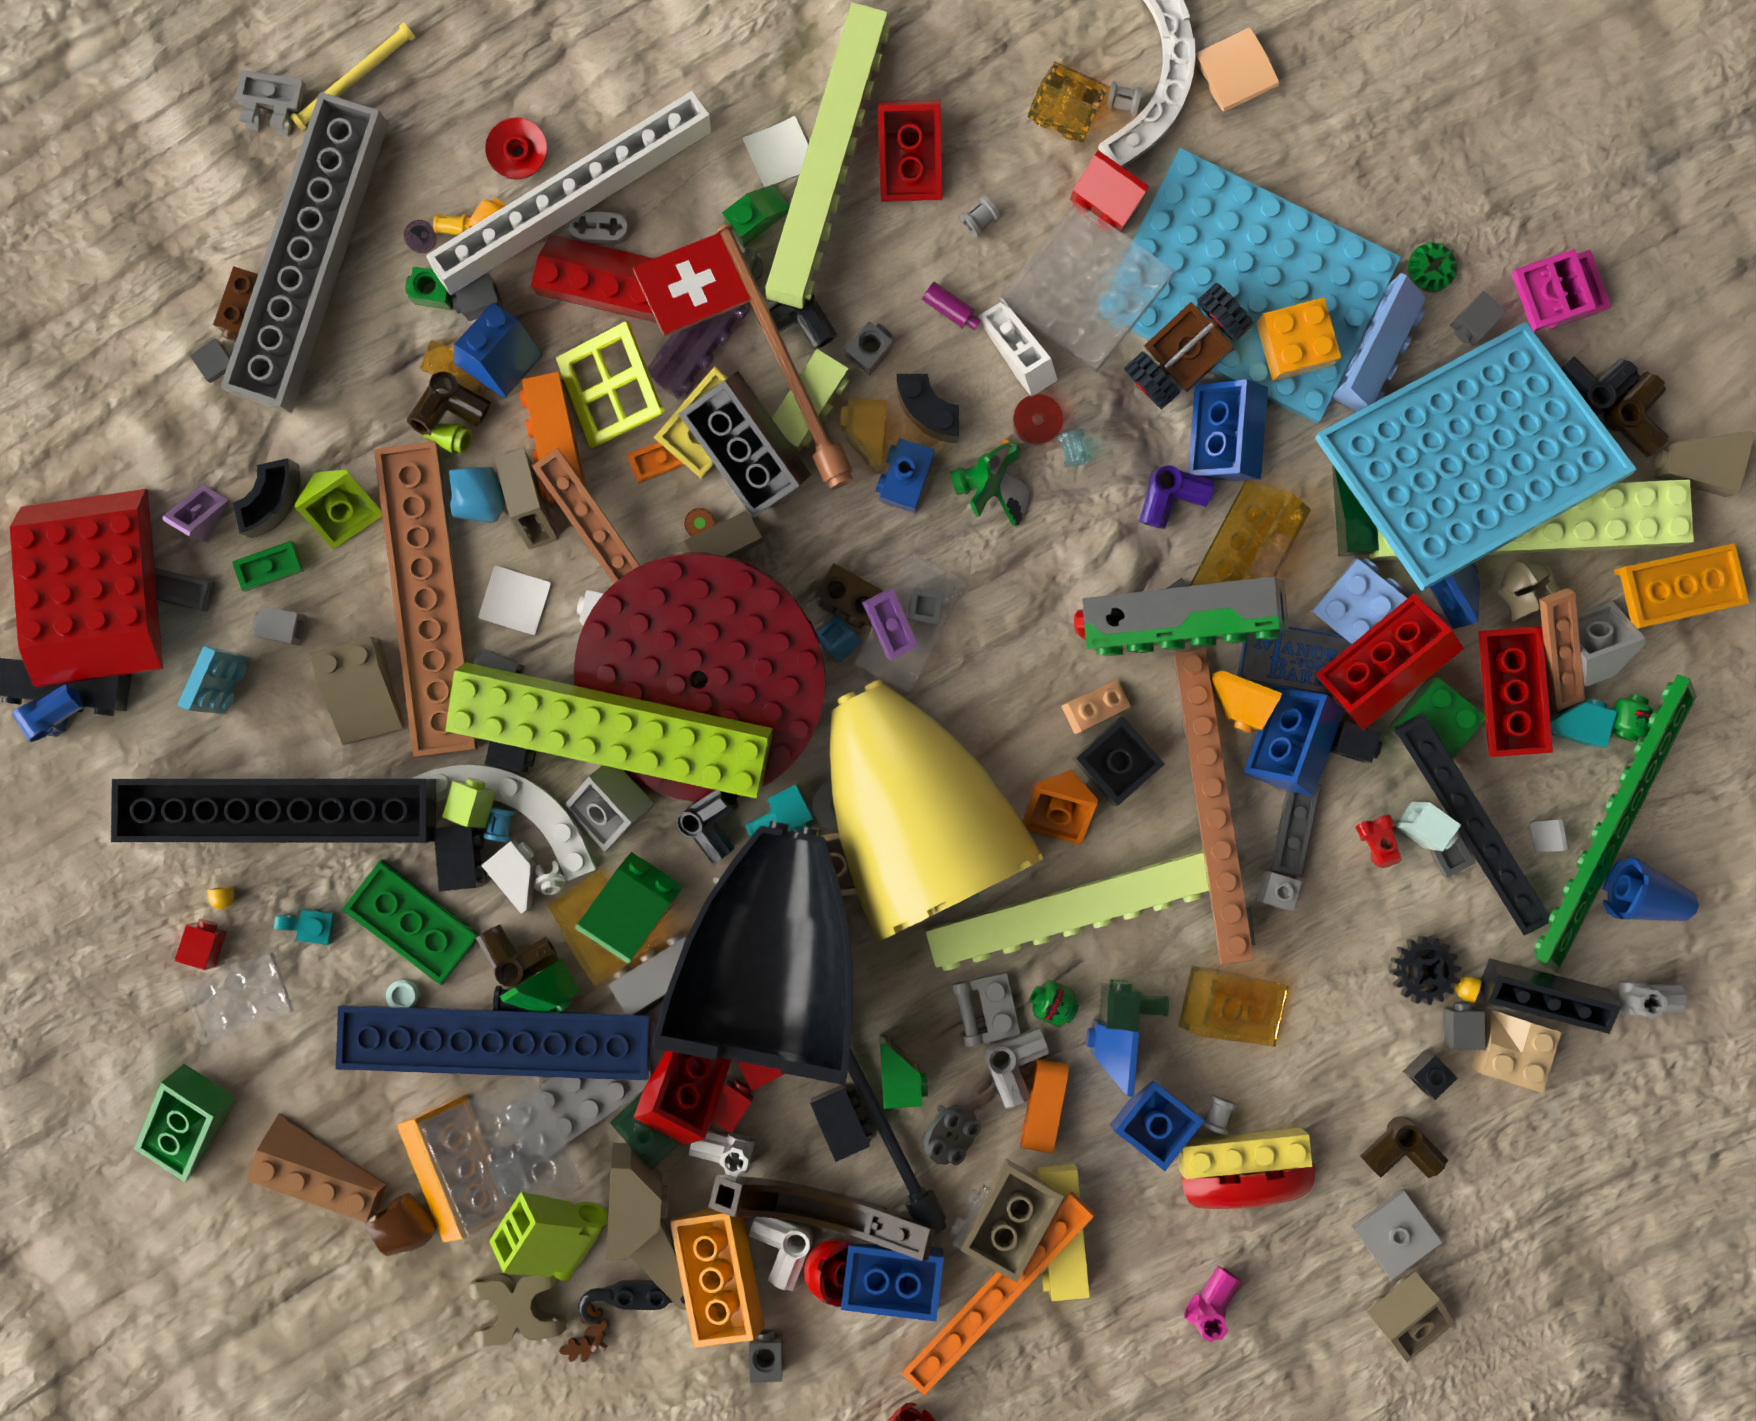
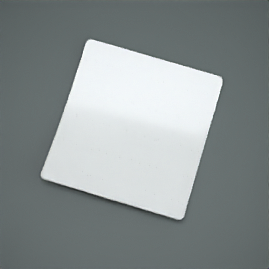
(777, 151)
(514, 600)

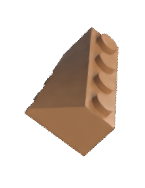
(308, 1170)

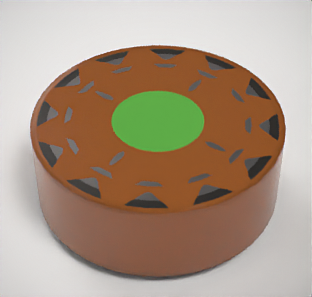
(698, 521)

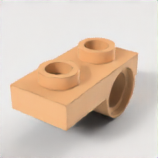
(1095, 706)

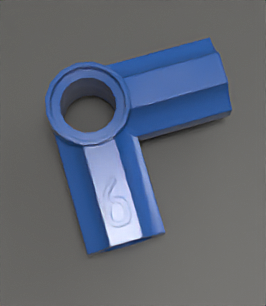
(49, 714)

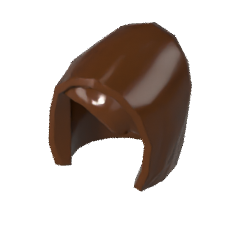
(401, 1226)

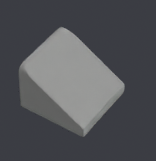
(1549, 835)

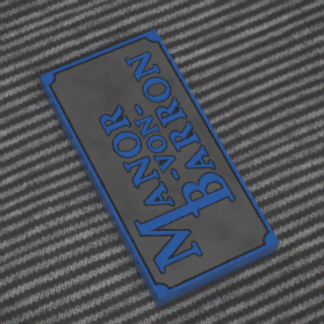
(1290, 660)

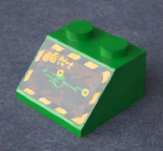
(901, 1077)

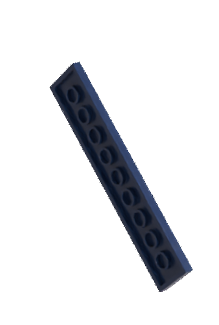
(493, 1042)

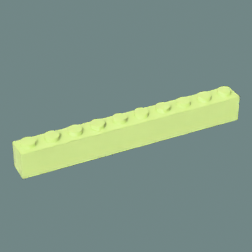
(827, 155)
(1068, 911)

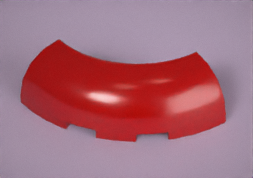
(1249, 1189)

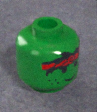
(1632, 718)
(1054, 1003)

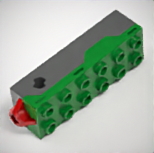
(1184, 615)

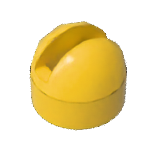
(221, 897)
(1468, 988)

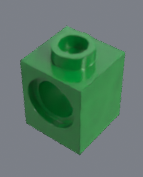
(414, 288)

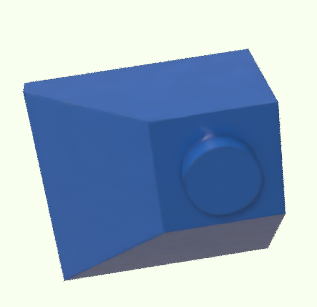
(1459, 596)
(1116, 1053)

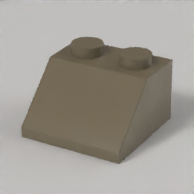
(1410, 1316)

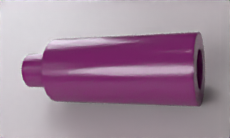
(951, 306)

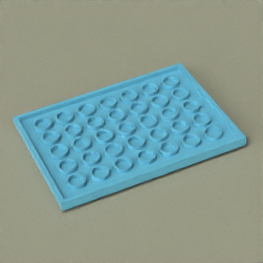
(1268, 259)
(1474, 455)

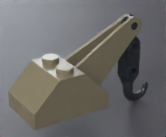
(638, 1231)

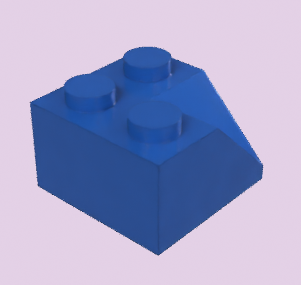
(1157, 1124)

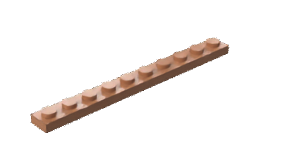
(1213, 807)

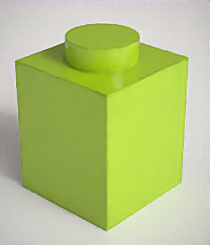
(469, 803)

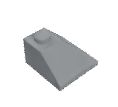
(1606, 642)

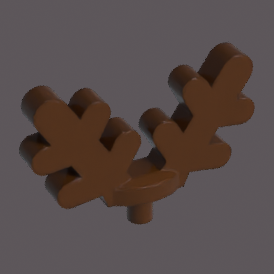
(573, 1348)

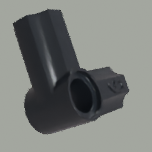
(811, 320)
(1607, 387)
(704, 828)

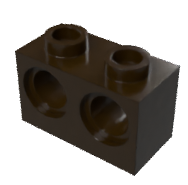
(855, 590)

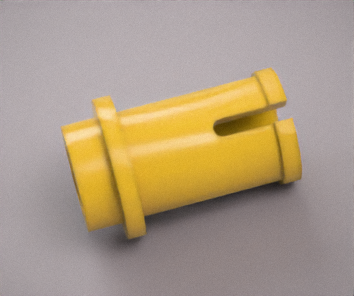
(450, 224)

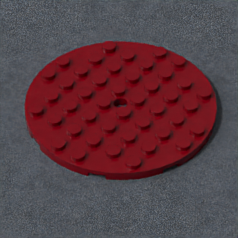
(713, 619)

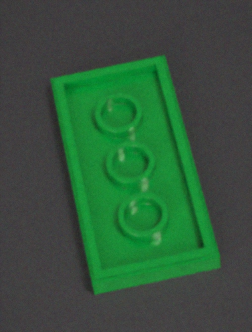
(411, 922)

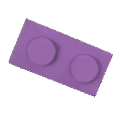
(890, 624)

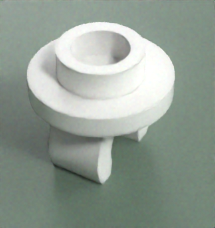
(549, 883)

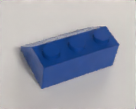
(1228, 430)
(1295, 742)

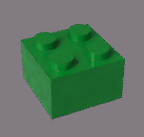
(1446, 710)

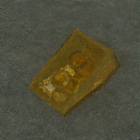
(568, 911)
(1233, 1006)

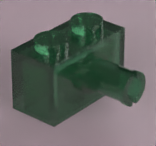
(1123, 1004)
(644, 1140)

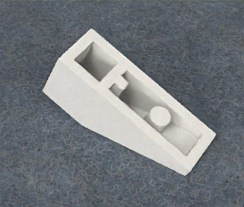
(1019, 348)

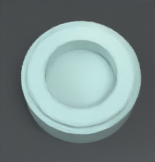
(402, 994)

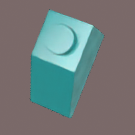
(1584, 723)

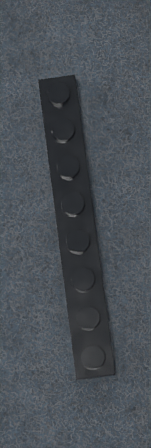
(1475, 824)

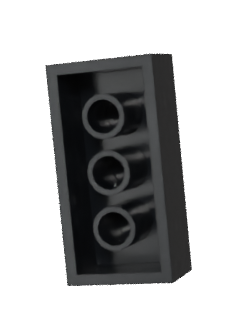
(745, 444)

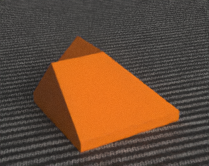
(1060, 808)

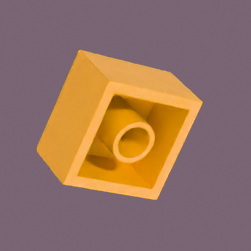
(1298, 339)

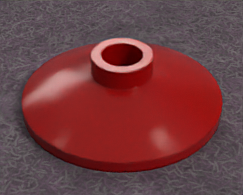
(509, 136)

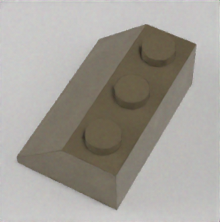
(1011, 1220)

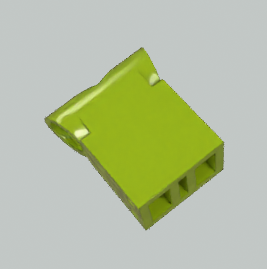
(547, 1236)

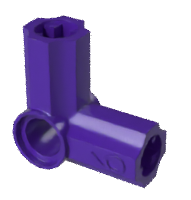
(1183, 487)

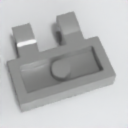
(269, 92)

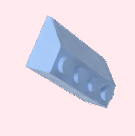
(1380, 345)

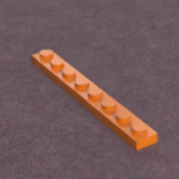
(994, 1299)

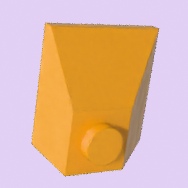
(1244, 701)

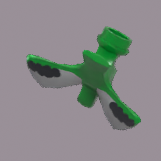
(992, 480)

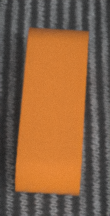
(1044, 1105)

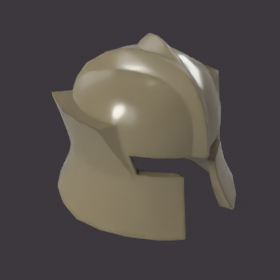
(1524, 586)

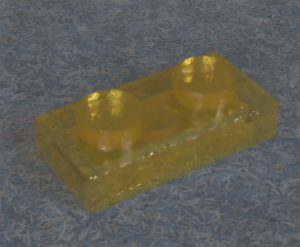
(441, 359)

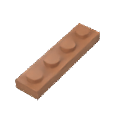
(1562, 649)

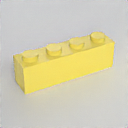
(1245, 1153)
(1067, 1273)

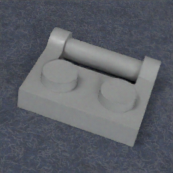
(996, 1006)

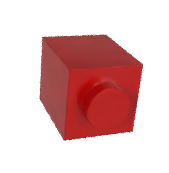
(200, 945)
(732, 1104)

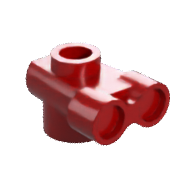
(1380, 835)

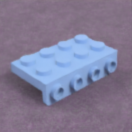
(1359, 600)

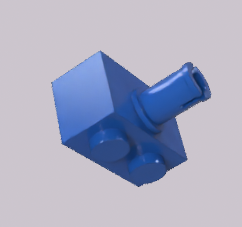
(906, 475)

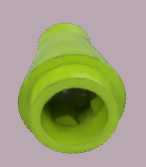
(451, 437)

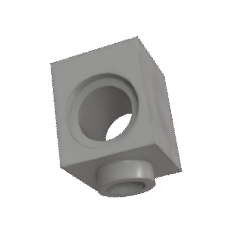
(279, 625)
(1278, 891)

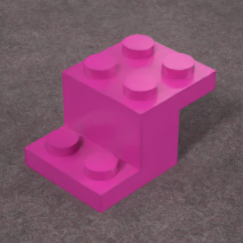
(1561, 289)

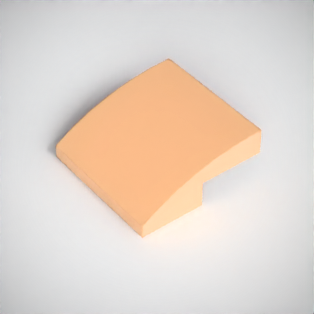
(1236, 69)

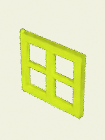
(610, 384)

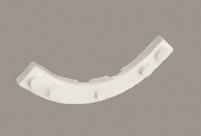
(1174, 84)
(531, 801)

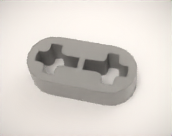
(599, 235)

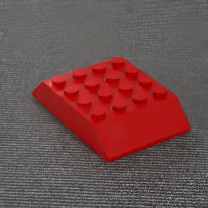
(86, 588)

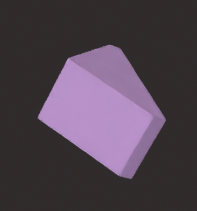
(197, 513)

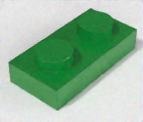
(268, 566)

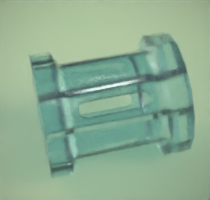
(1073, 448)

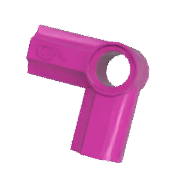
(1209, 1307)

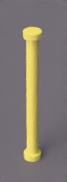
(358, 72)

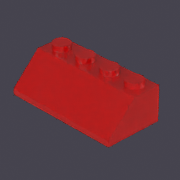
(591, 277)
(1389, 661)
(1515, 691)

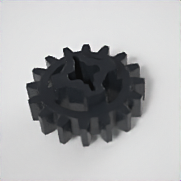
(1434, 962)

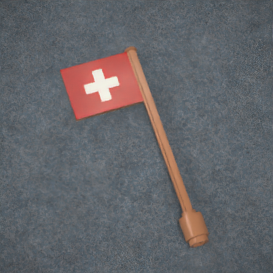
(713, 279)

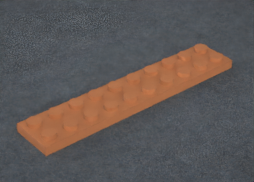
(422, 590)

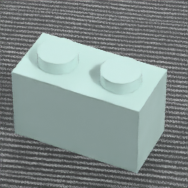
(1428, 826)

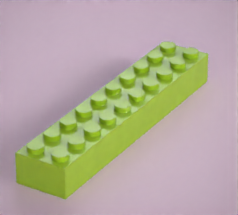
(608, 729)

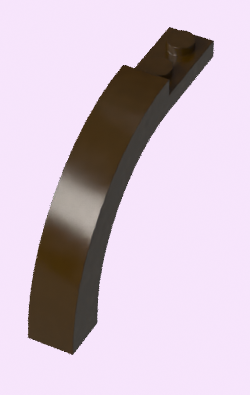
(809, 1205)

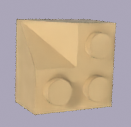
(1516, 1051)

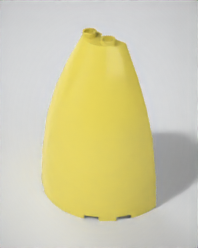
(916, 812)

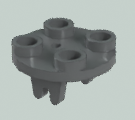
(951, 1134)

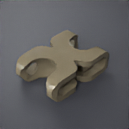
(516, 1308)

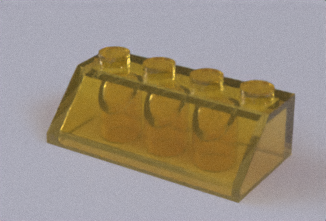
(1253, 535)

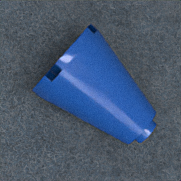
(1645, 893)

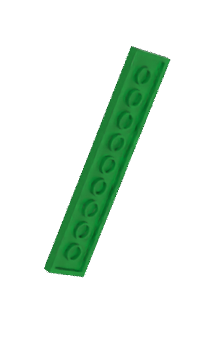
(1610, 834)

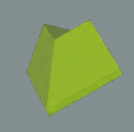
(337, 506)

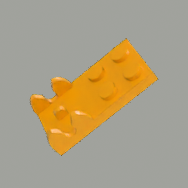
(1683, 585)

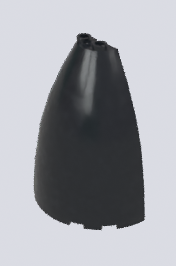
(767, 963)

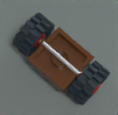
(1189, 346)

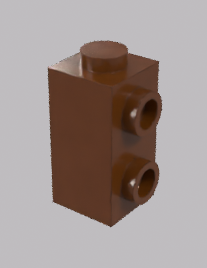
(235, 302)

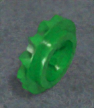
(1432, 280)

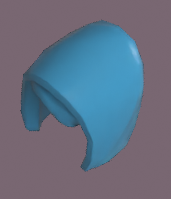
(476, 494)

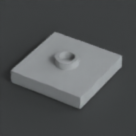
(1397, 1234)

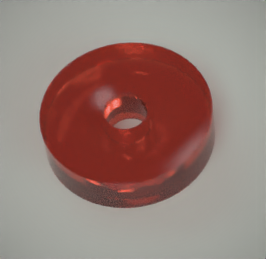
(1047, 409)

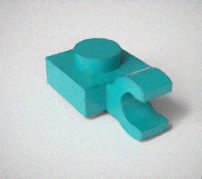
(312, 925)

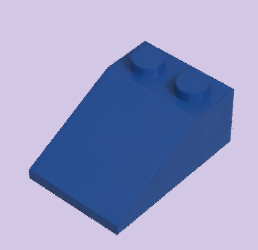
(892, 1282)

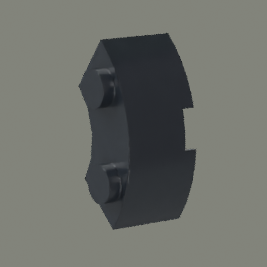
(926, 409)
(270, 498)

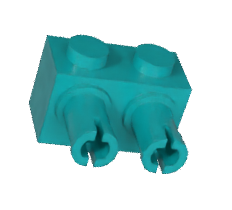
(787, 808)

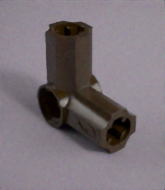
(1636, 402)
(434, 405)
(501, 953)
(1417, 1147)

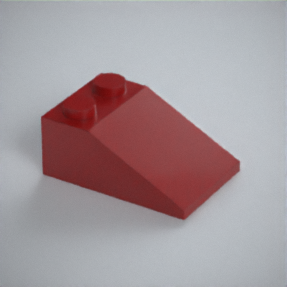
(910, 149)
(682, 1096)

